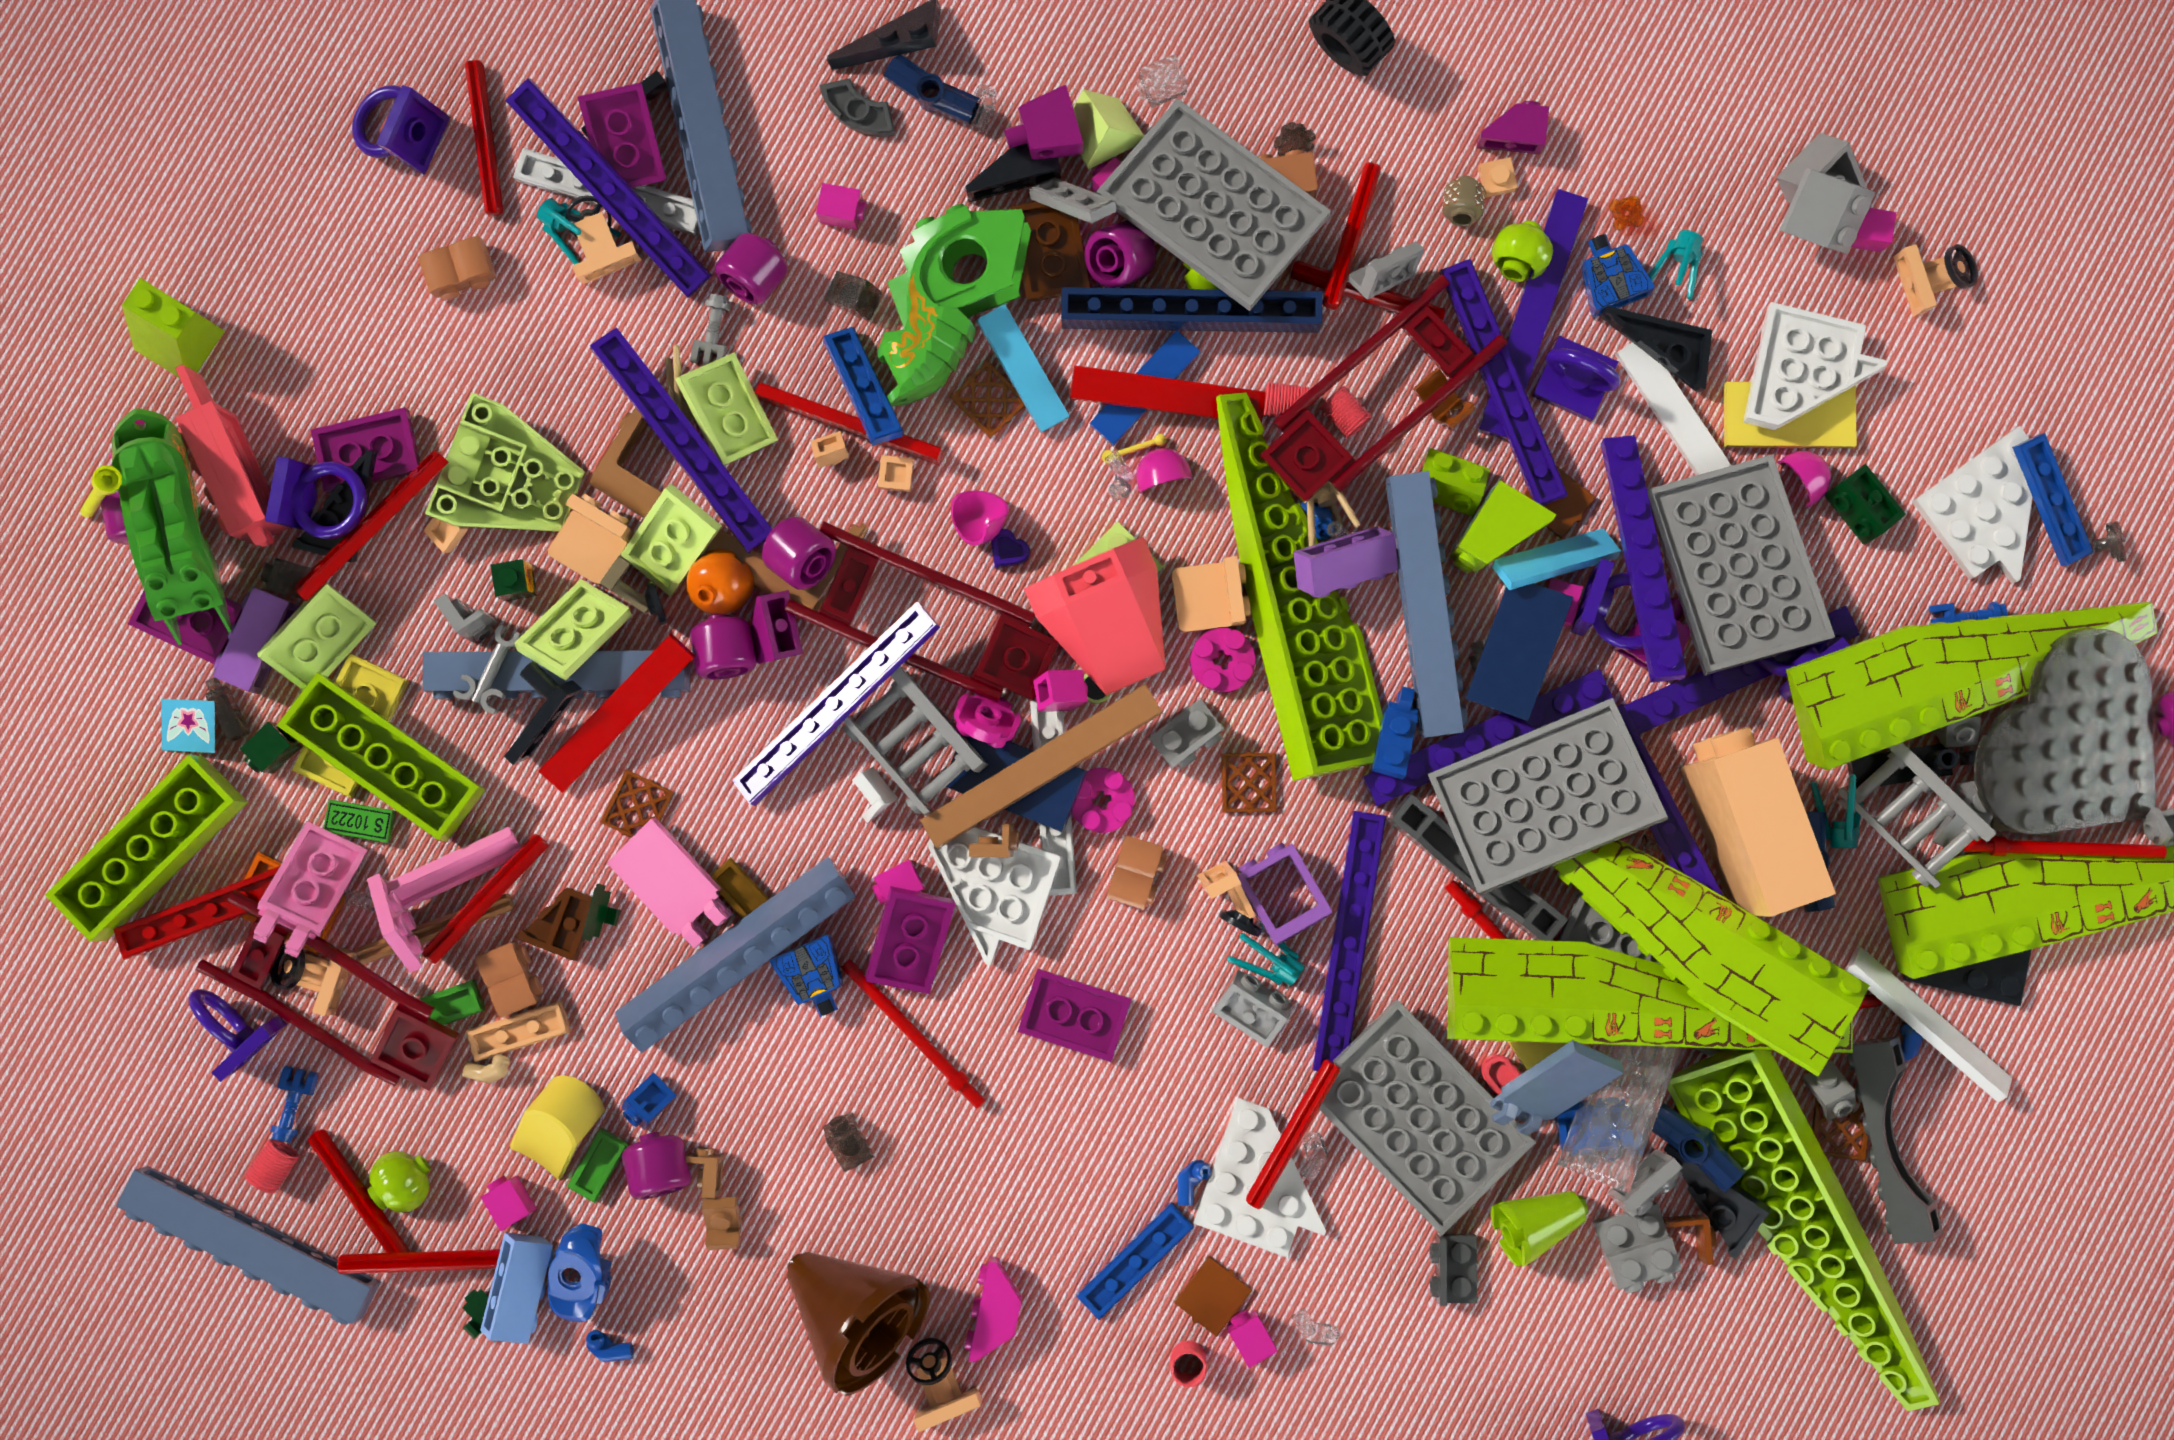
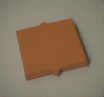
(1570, 508)
(1212, 1296)

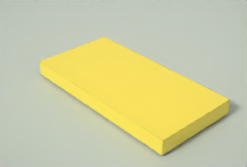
(1822, 427)
(375, 688)

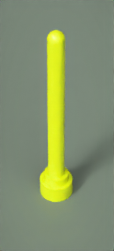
(105, 482)

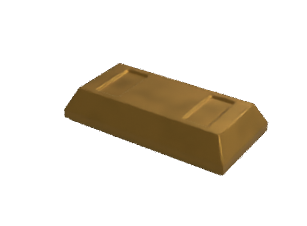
(738, 888)

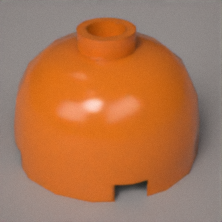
(719, 582)

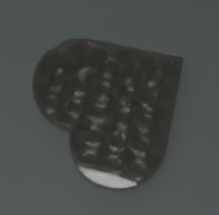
(2078, 745)

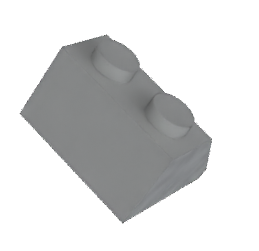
(1823, 155)
(1827, 210)

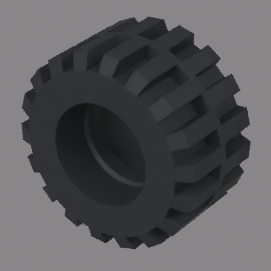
(1352, 34)

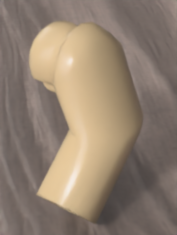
(488, 1073)

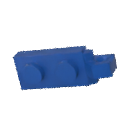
(1396, 736)

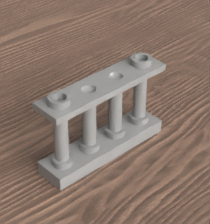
(946, 734)
(1948, 806)

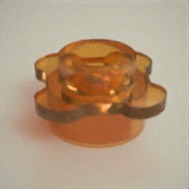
(1629, 204)

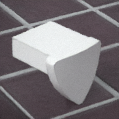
(875, 791)

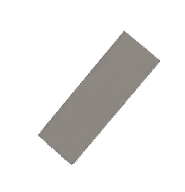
(1072, 200)

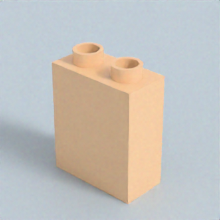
(1755, 824)

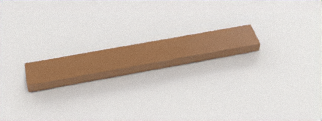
(1041, 766)

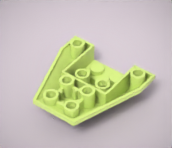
(503, 474)

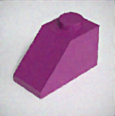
(1517, 130)
(774, 629)

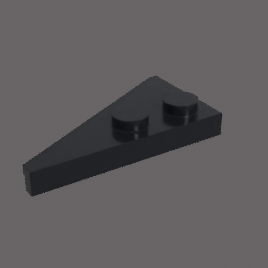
(903, 35)
(1673, 344)
(338, 507)
(1993, 979)
(1731, 1213)

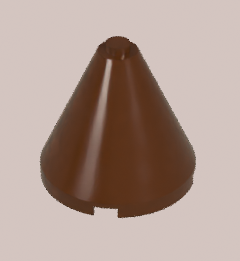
(855, 1316)

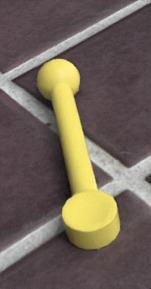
(1159, 440)

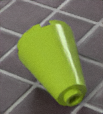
(1536, 1223)

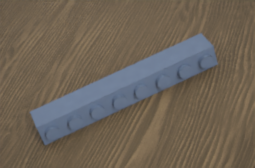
(700, 122)
(1425, 604)
(597, 675)
(734, 954)
(247, 1245)

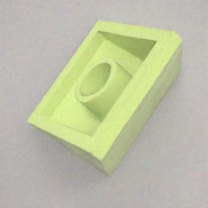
(1104, 127)

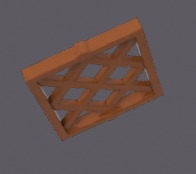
(971, 382)
(1248, 756)
(617, 796)
(1837, 1153)

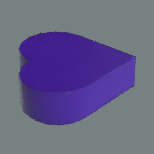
(1009, 550)

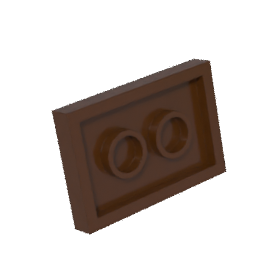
(1053, 254)

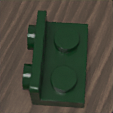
(1865, 504)

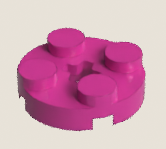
(1213, 676)
(996, 729)
(1117, 810)

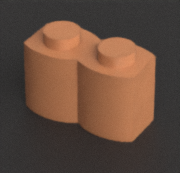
(457, 268)
(1135, 872)
(509, 978)

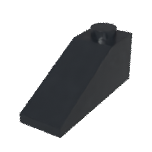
(1012, 172)

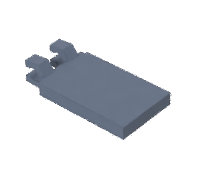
(1554, 1086)

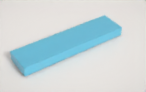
(1022, 368)
(1555, 559)

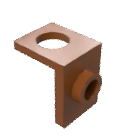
(1453, 403)
(1704, 1234)

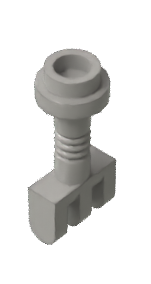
(717, 304)

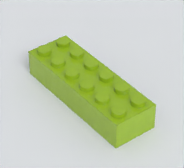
(381, 757)
(146, 848)

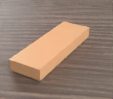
(518, 1031)

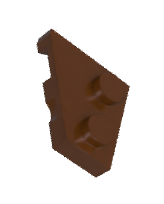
(560, 925)

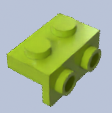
(1458, 481)

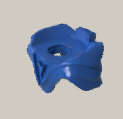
(580, 1251)

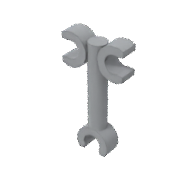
(480, 691)

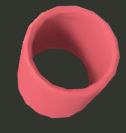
(1281, 397)
(1345, 412)
(271, 1166)
(1188, 1379)

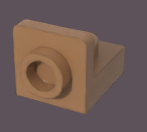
(989, 846)
(709, 1176)
(722, 1223)

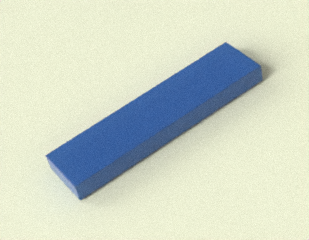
(1166, 362)
(863, 386)
(2053, 499)
(1134, 1261)

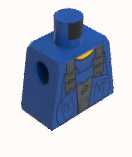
(1613, 276)
(811, 973)

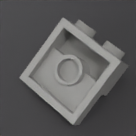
(1654, 1175)
(1637, 1249)

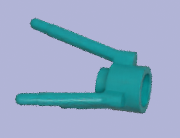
(554, 219)
(1686, 251)
(1844, 833)
(1285, 967)

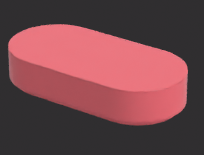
(1498, 1071)

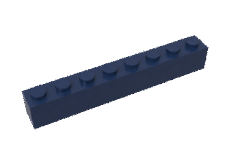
(1189, 310)

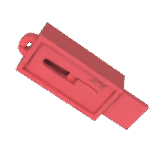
(226, 464)

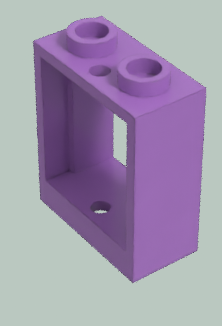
(1301, 922)

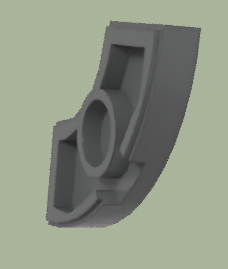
(857, 112)

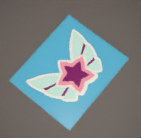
(188, 725)

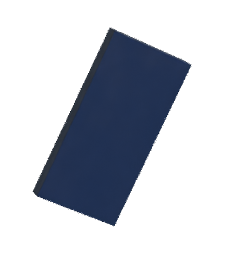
(1519, 649)
(1047, 805)

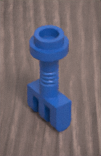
(1993, 610)
(295, 1088)

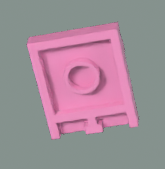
(409, 889)

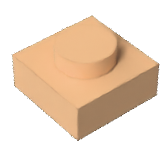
(1497, 177)
(829, 449)
(896, 473)
(444, 534)

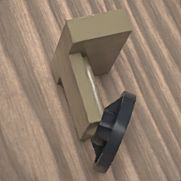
(647, 603)

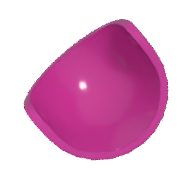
(1161, 467)
(1812, 471)
(978, 516)

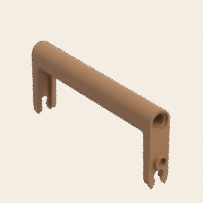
(640, 497)

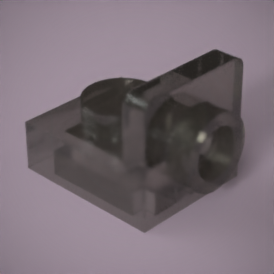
(853, 294)
(283, 576)
(847, 1141)

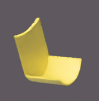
(557, 1123)

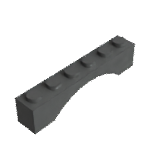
(1512, 900)
(1910, 1210)

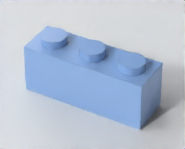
(517, 1288)

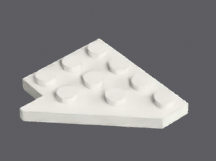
(1803, 364)
(1983, 510)
(995, 894)
(1239, 1160)

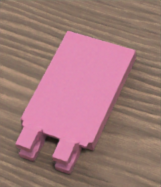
(670, 882)
(308, 886)

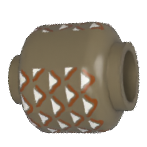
(1463, 201)

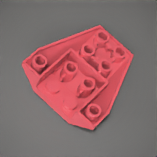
(1106, 615)

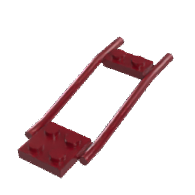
(1311, 456)
(1011, 654)
(412, 1041)

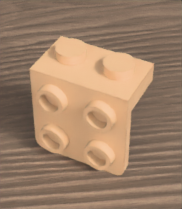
(590, 538)
(1210, 595)

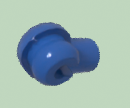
(1323, 518)
(1911, 1042)
(1189, 1178)
(606, 1350)

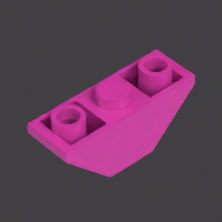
(995, 1311)

